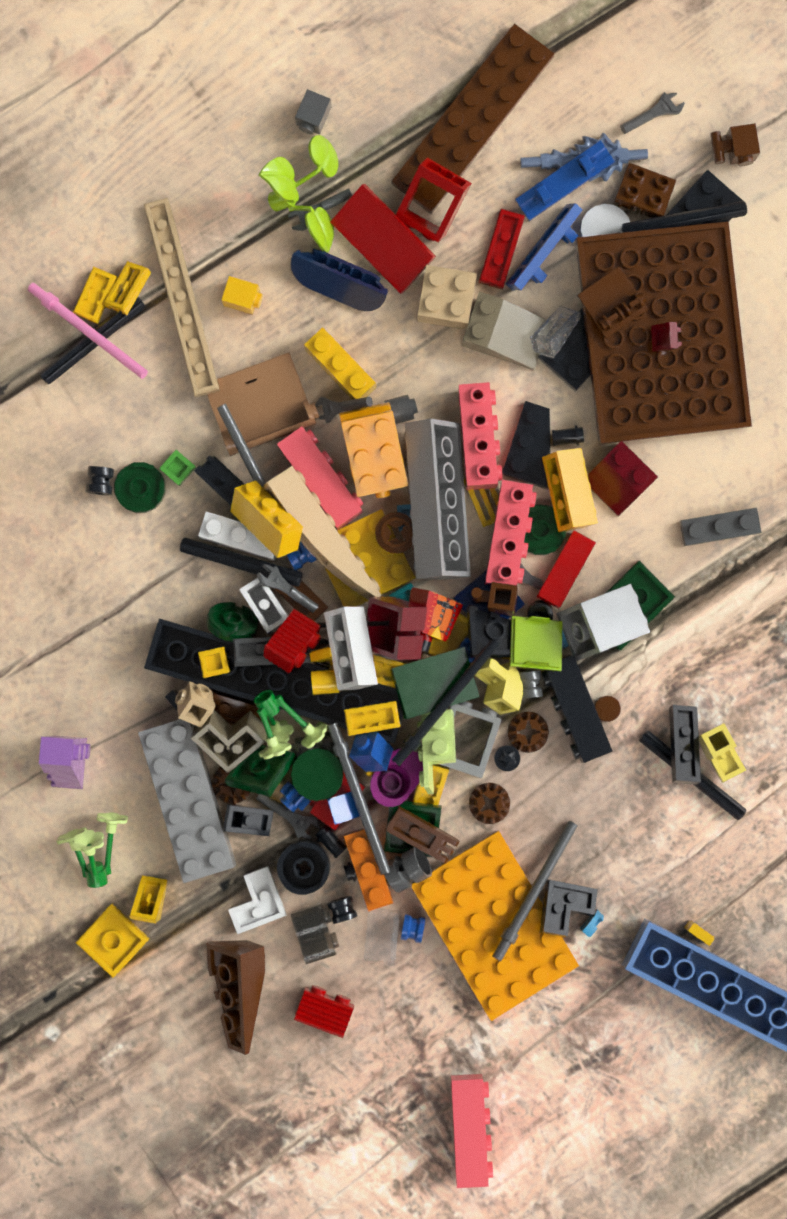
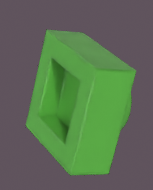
(177, 467)

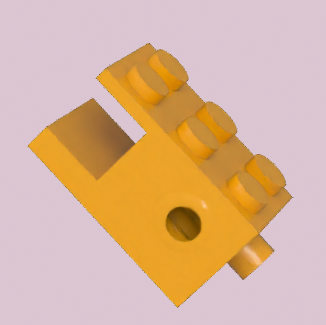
(373, 450)

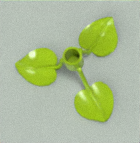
(280, 177)

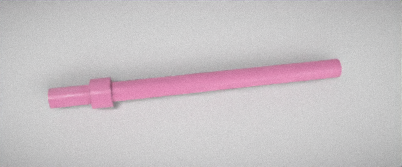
(51, 302)

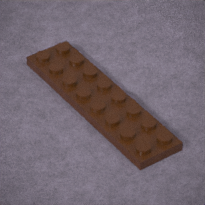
(477, 112)

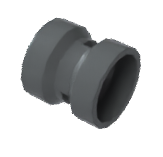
(530, 682)

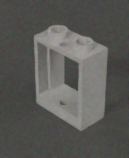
(487, 715)

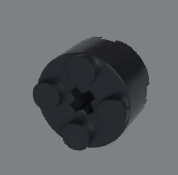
(290, 873)

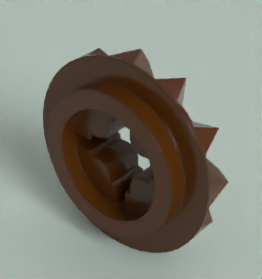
(383, 532)
(519, 723)
(491, 791)
(224, 792)

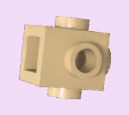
(195, 703)

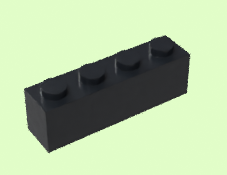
(577, 711)

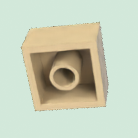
(446, 297)

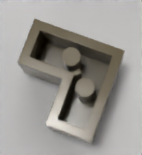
(228, 743)

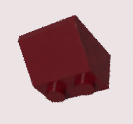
(620, 478)

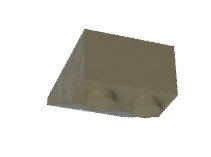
(502, 331)

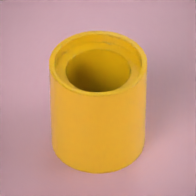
(324, 682)

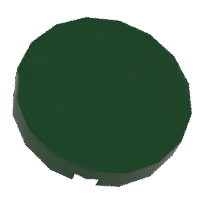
(139, 487)
(544, 532)
(231, 621)
(317, 774)

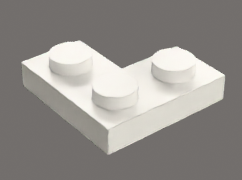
(265, 902)

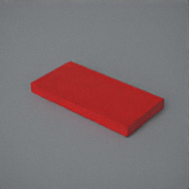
(382, 238)

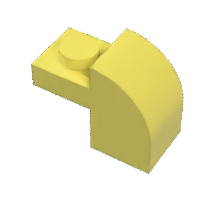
(503, 686)
(720, 750)

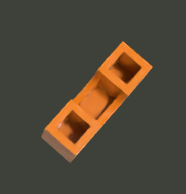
(372, 883)

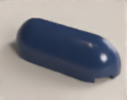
(338, 279)

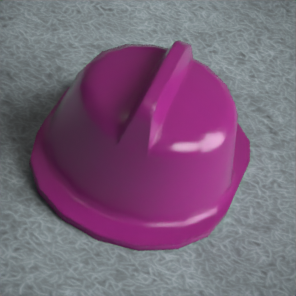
(397, 783)

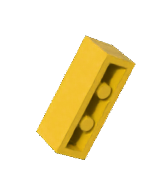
(339, 365)
(569, 489)
(266, 519)

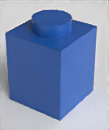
(371, 752)

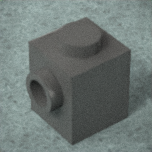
(313, 112)

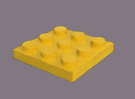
(387, 568)

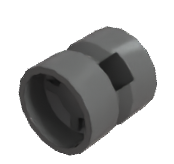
(411, 867)

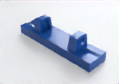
(565, 181)
(558, 230)

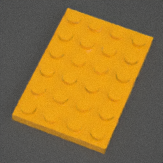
(471, 906)

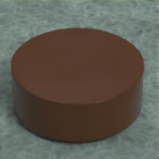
(608, 708)

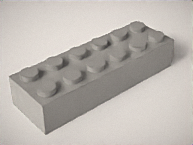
(437, 499)
(187, 800)

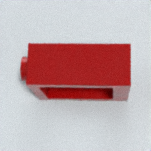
(445, 180)

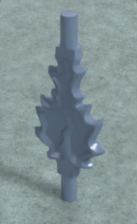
(559, 159)

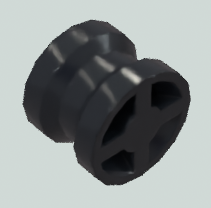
(342, 909)

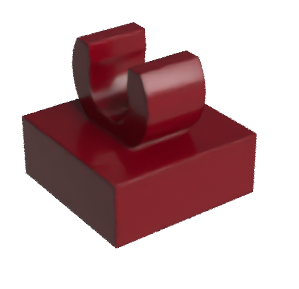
(665, 337)

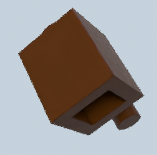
(740, 144)
(500, 598)

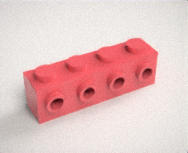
(478, 436)
(320, 477)
(509, 533)
(470, 1130)

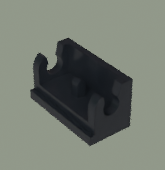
(219, 478)

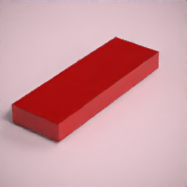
(501, 249)
(566, 569)

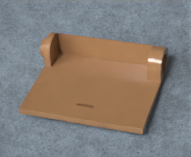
(264, 402)

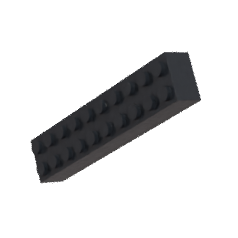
(176, 654)

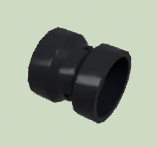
(99, 480)

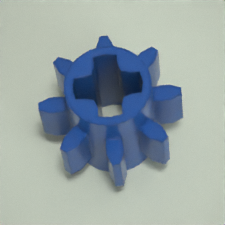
(292, 798)

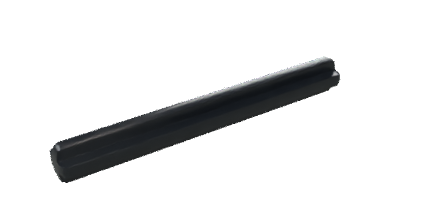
(689, 218)
(86, 345)
(236, 560)
(706, 785)

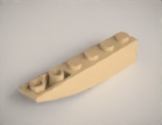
(320, 533)

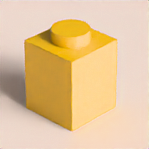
(241, 295)

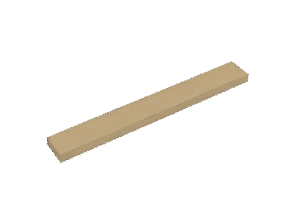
(181, 297)

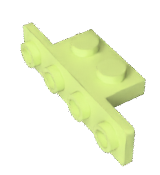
(436, 747)

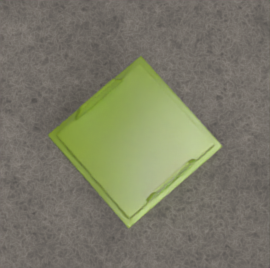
(536, 643)

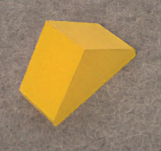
(149, 899)

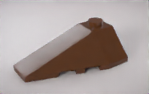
(239, 981)

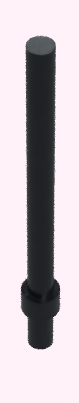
(412, 741)

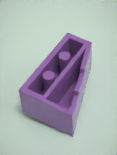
(64, 760)

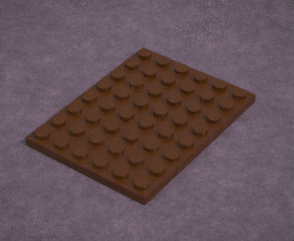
(681, 390)

